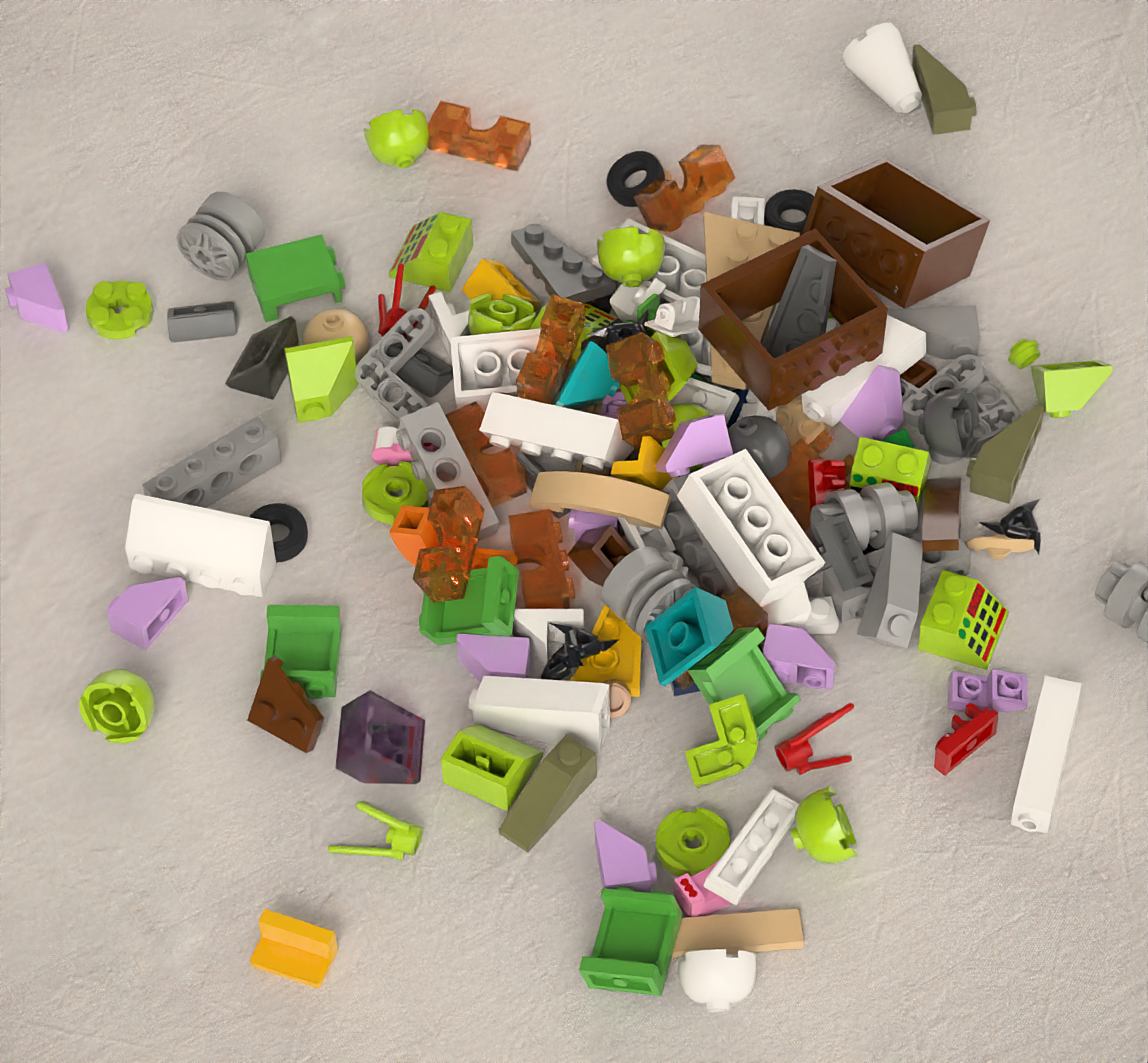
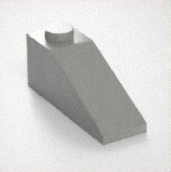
(948, 330)
(894, 594)

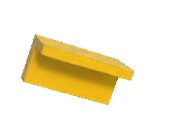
(496, 279)
(644, 469)
(294, 949)

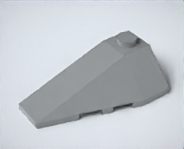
(693, 545)

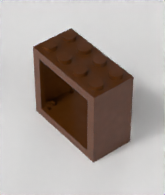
(897, 231)
(761, 284)

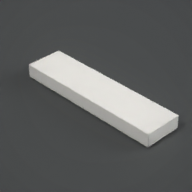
(752, 847)

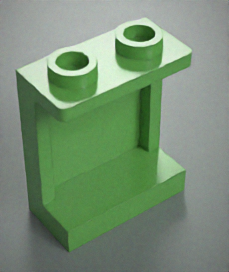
(293, 274)
(483, 611)
(308, 644)
(741, 668)
(633, 942)

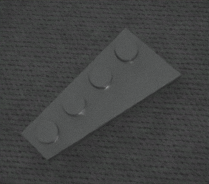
(560, 267)
(804, 304)

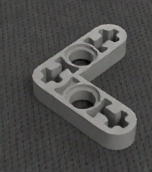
(387, 366)
(958, 370)
(989, 415)

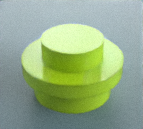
(1024, 353)

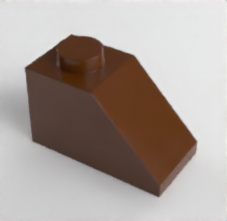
(599, 553)

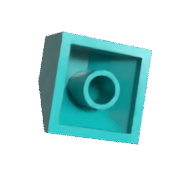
(588, 380)
(687, 633)

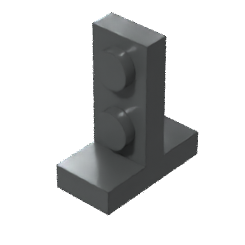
(843, 553)

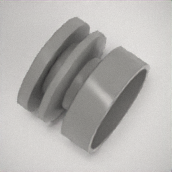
(220, 235)
(643, 588)

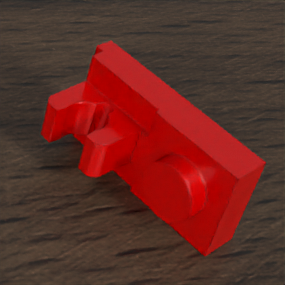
(825, 477)
(966, 739)

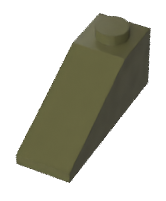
(943, 94)
(1005, 457)
(550, 792)

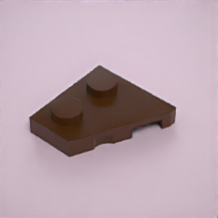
(284, 709)

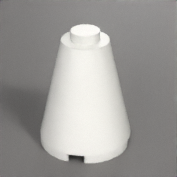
(885, 67)

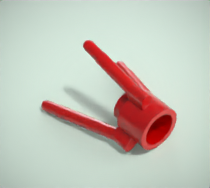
(389, 319)
(796, 750)

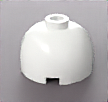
(717, 977)

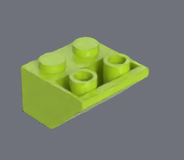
(488, 765)

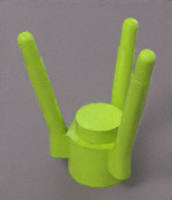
(401, 835)

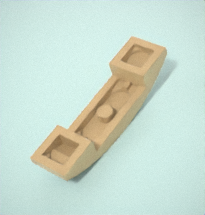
(600, 495)

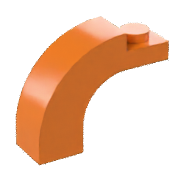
(414, 532)

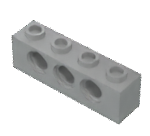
(432, 426)
(218, 467)
(852, 602)

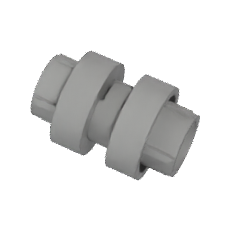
(871, 514)
(1126, 595)

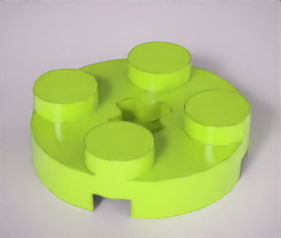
(115, 294)
(381, 481)
(678, 827)

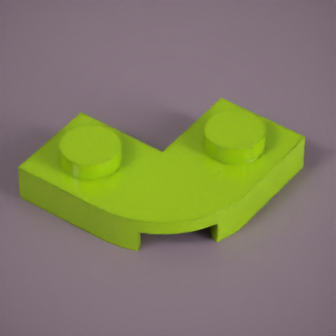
(735, 746)

